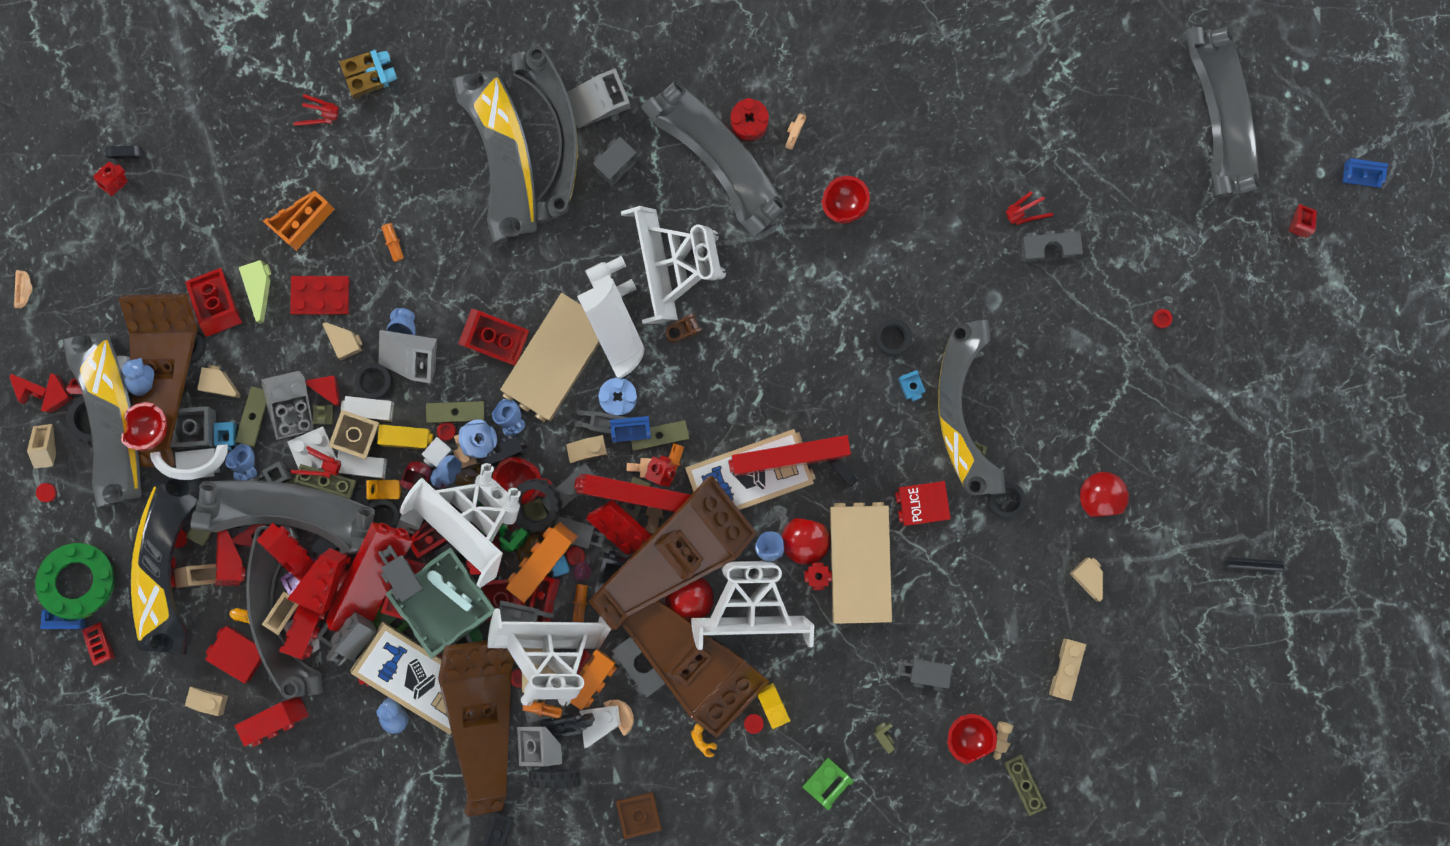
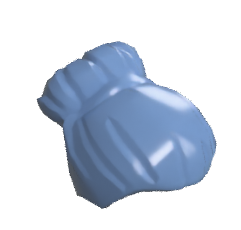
(402, 321)
(138, 377)
(508, 415)
(241, 461)
(445, 472)
(769, 546)
(392, 716)

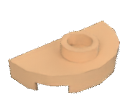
(794, 130)
(23, 289)
(625, 713)

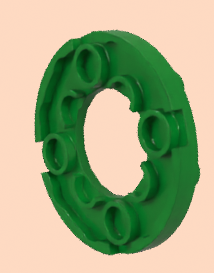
(95, 598)

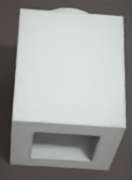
(436, 452)

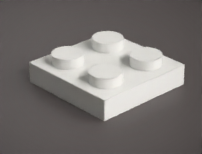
(315, 439)

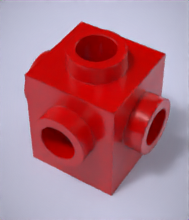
(110, 178)
(661, 470)
(809, 576)

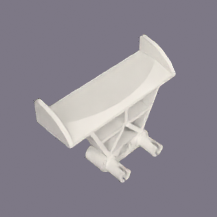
(656, 263)
(610, 317)
(456, 527)
(767, 574)
(547, 636)

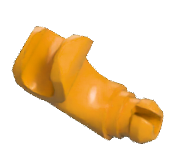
(239, 615)
(698, 740)

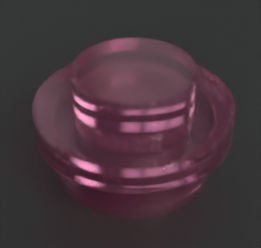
(581, 571)

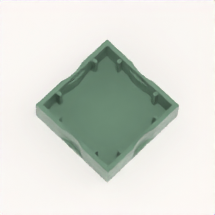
(435, 616)

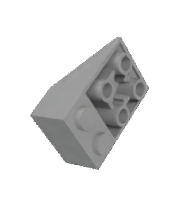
(598, 98)
(408, 355)
(288, 404)

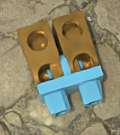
(366, 74)

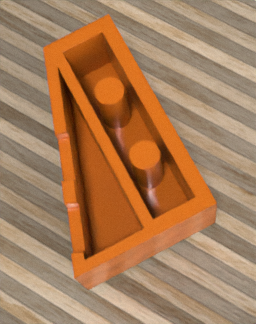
(301, 219)
(594, 674)

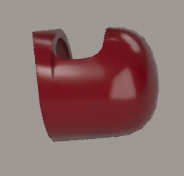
(414, 472)

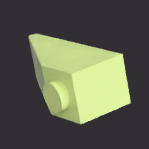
(257, 286)

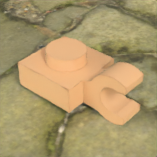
(465, 460)
(642, 467)

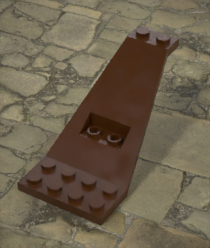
(163, 336)
(707, 532)
(715, 683)
(477, 704)

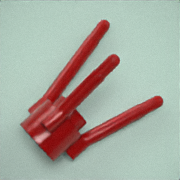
(328, 110)
(1016, 213)
(329, 465)

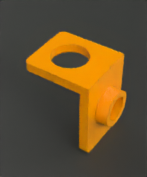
(384, 489)

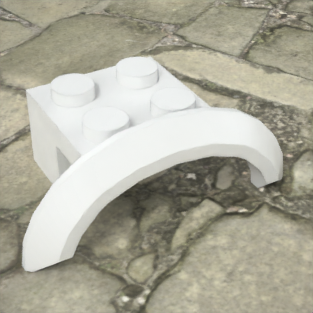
(192, 463)

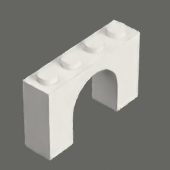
(372, 410)

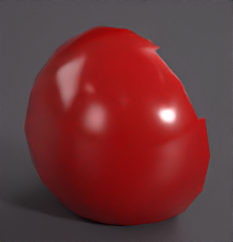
(846, 199)
(145, 427)
(514, 472)
(1104, 495)
(805, 541)
(692, 600)
(971, 738)

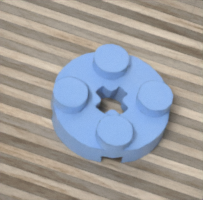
(616, 407)
(469, 446)

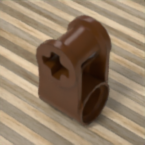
(684, 328)

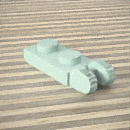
(449, 589)

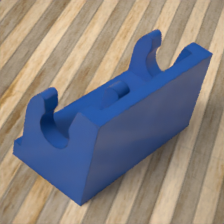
(1365, 172)
(630, 429)
(49, 621)

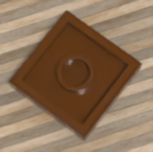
(638, 815)

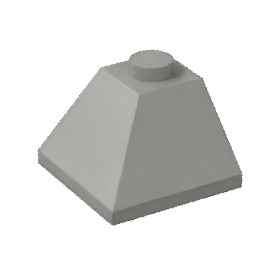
(538, 747)

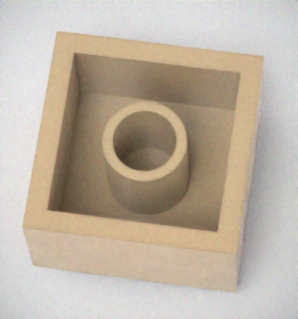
(353, 434)

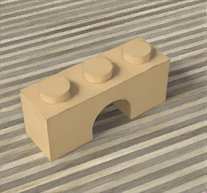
(1069, 666)

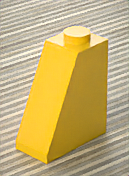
(404, 437)
(773, 706)

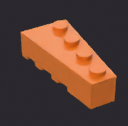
(541, 562)

